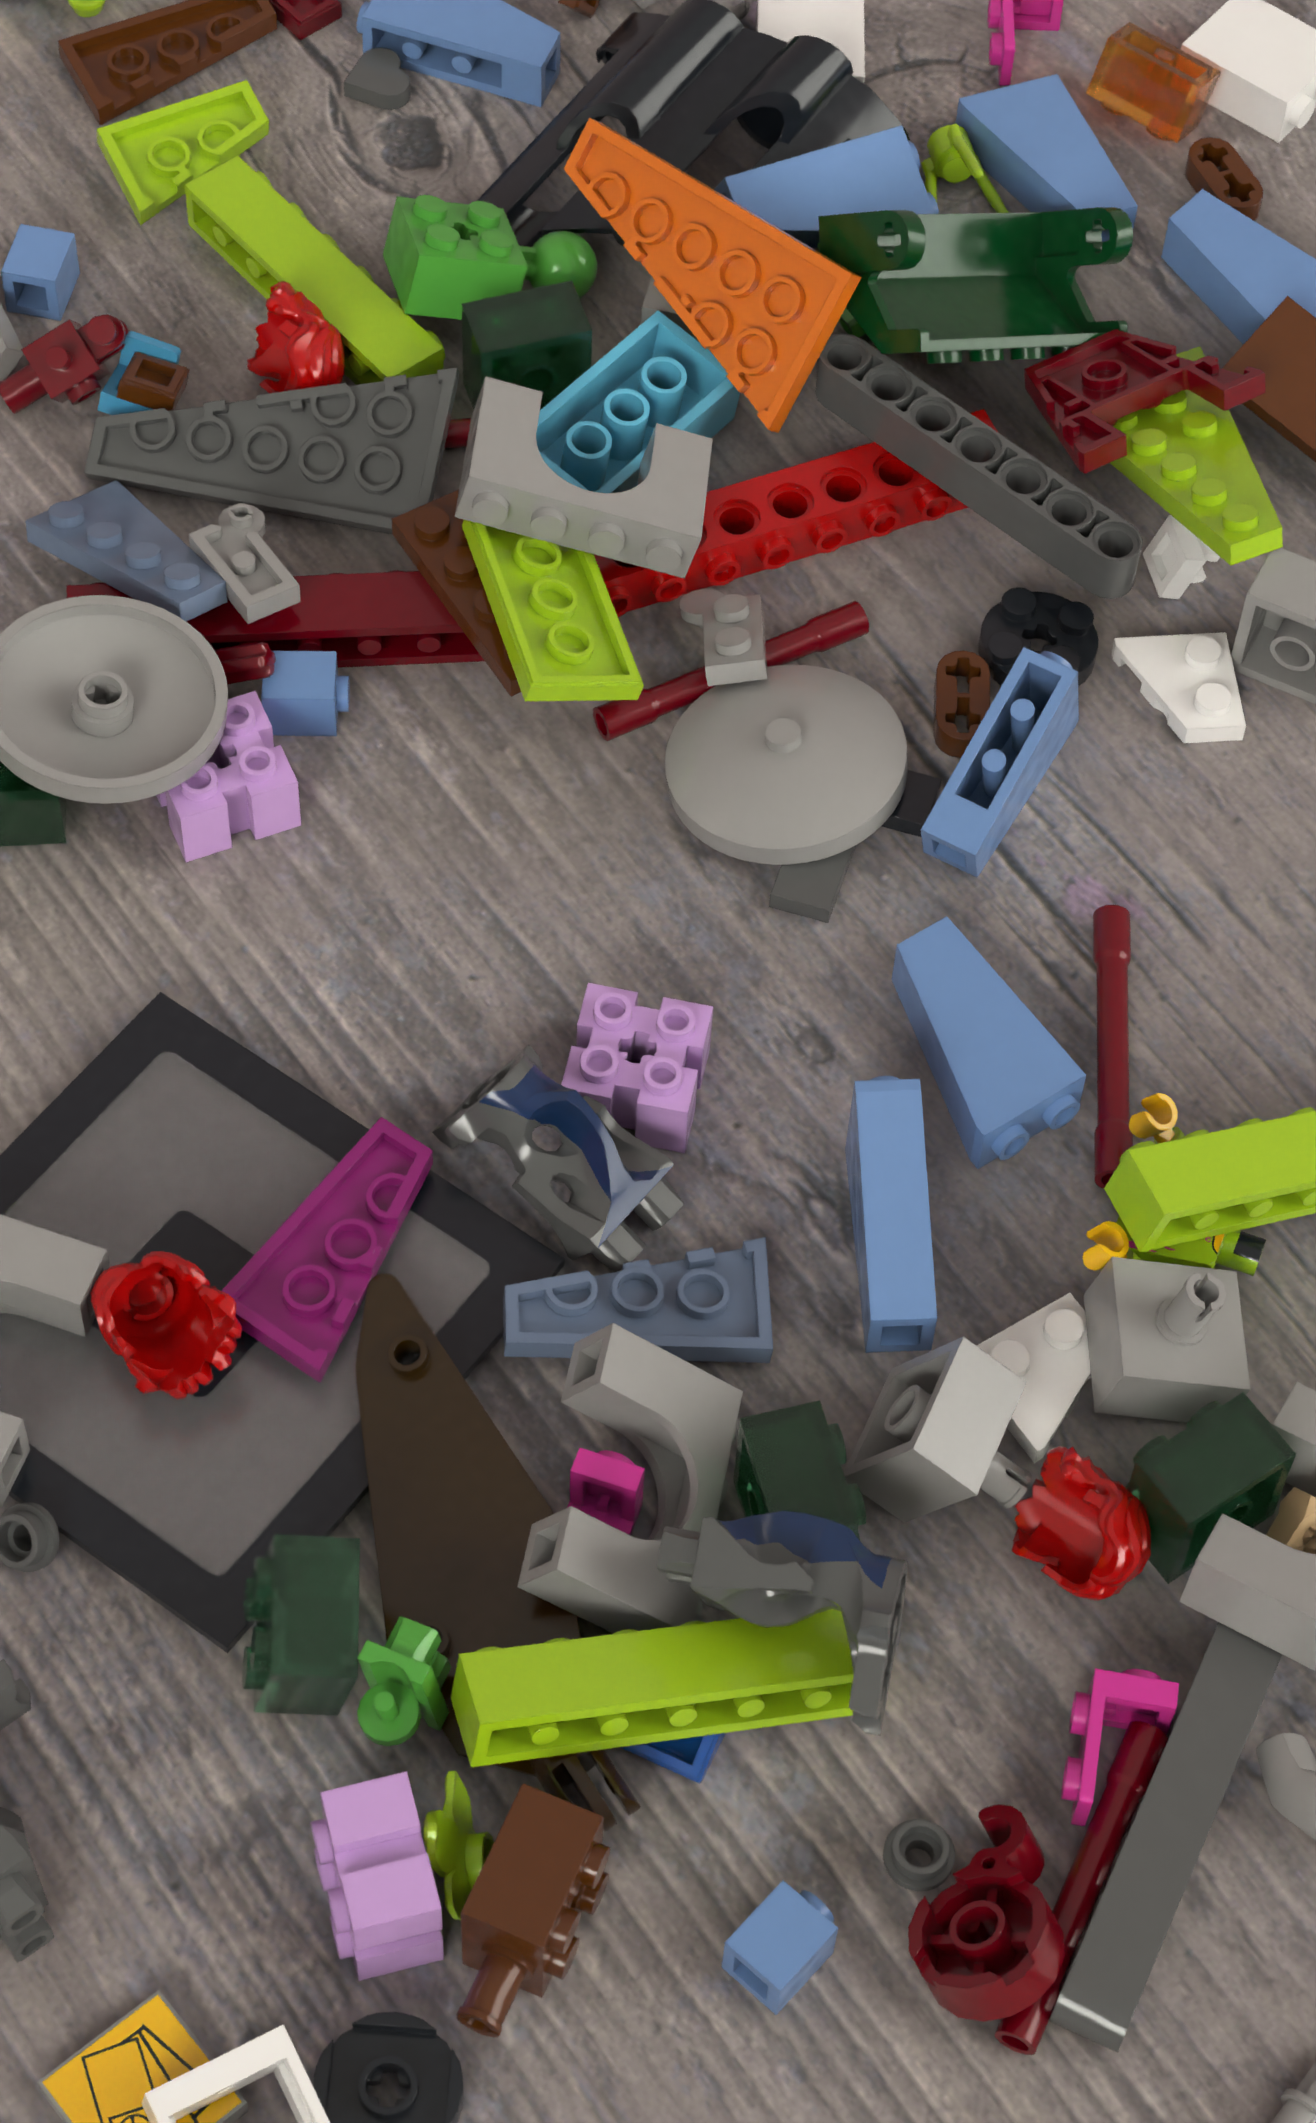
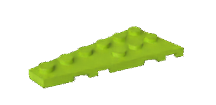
(1200, 473)

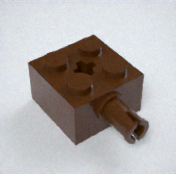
(529, 1903)

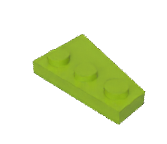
(178, 143)

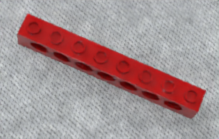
(789, 518)

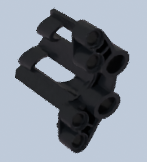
(678, 88)

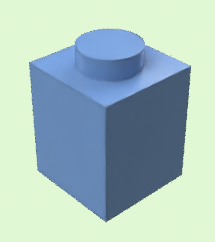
(40, 272)
(305, 693)
(780, 1945)

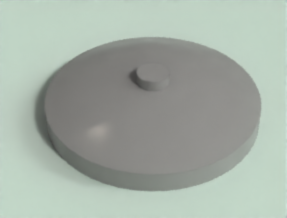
(108, 699)
(787, 765)

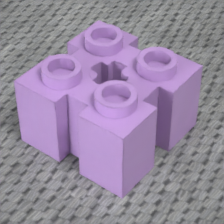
(237, 789)
(641, 1062)
(378, 1877)

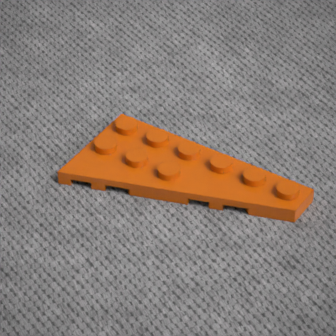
(727, 273)

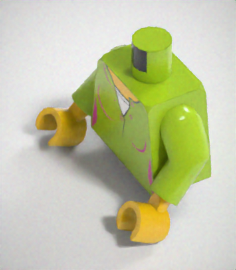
(1233, 1249)

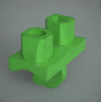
(402, 1683)

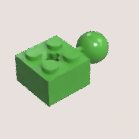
(469, 252)

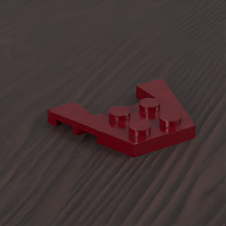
(1119, 374)

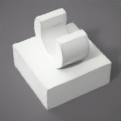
(1176, 559)

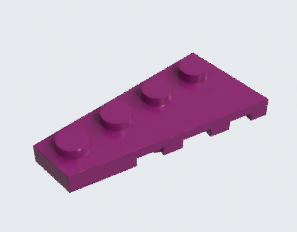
(318, 1264)

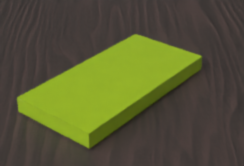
(554, 618)

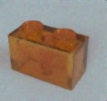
(1152, 83)

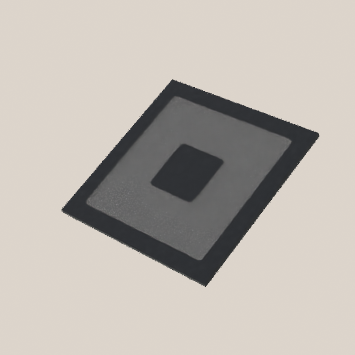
(204, 1156)

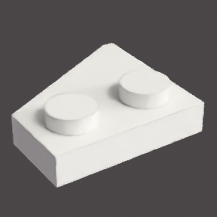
(1187, 681)
(1054, 1360)

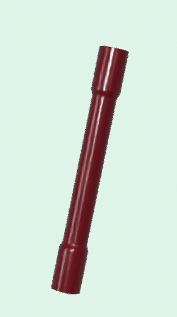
(816, 635)
(1111, 959)
(1125, 1786)

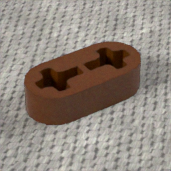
(1232, 177)
(951, 703)

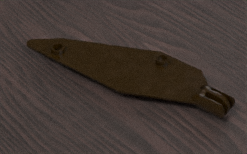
(455, 1518)

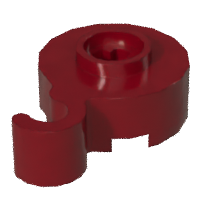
(991, 1936)

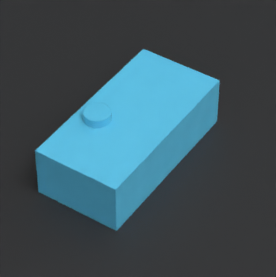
(606, 417)

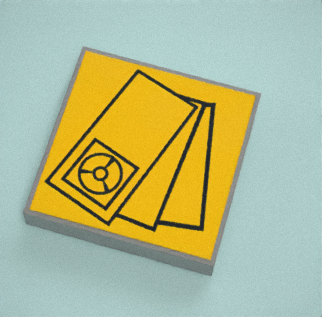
(126, 2061)

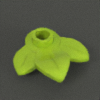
(454, 1846)

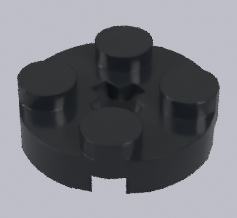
(1041, 616)
(389, 2045)

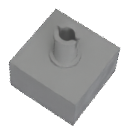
(1279, 626)
(1164, 1339)
(940, 1434)

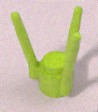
(955, 161)

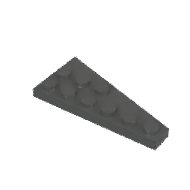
(300, 453)

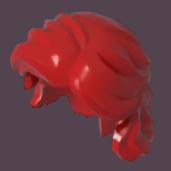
(296, 344)
(166, 1322)
(1082, 1527)

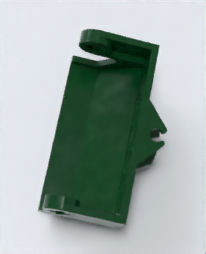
(975, 278)

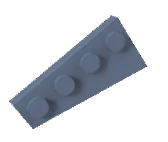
(129, 549)
(692, 1307)

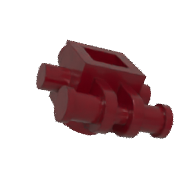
(65, 363)

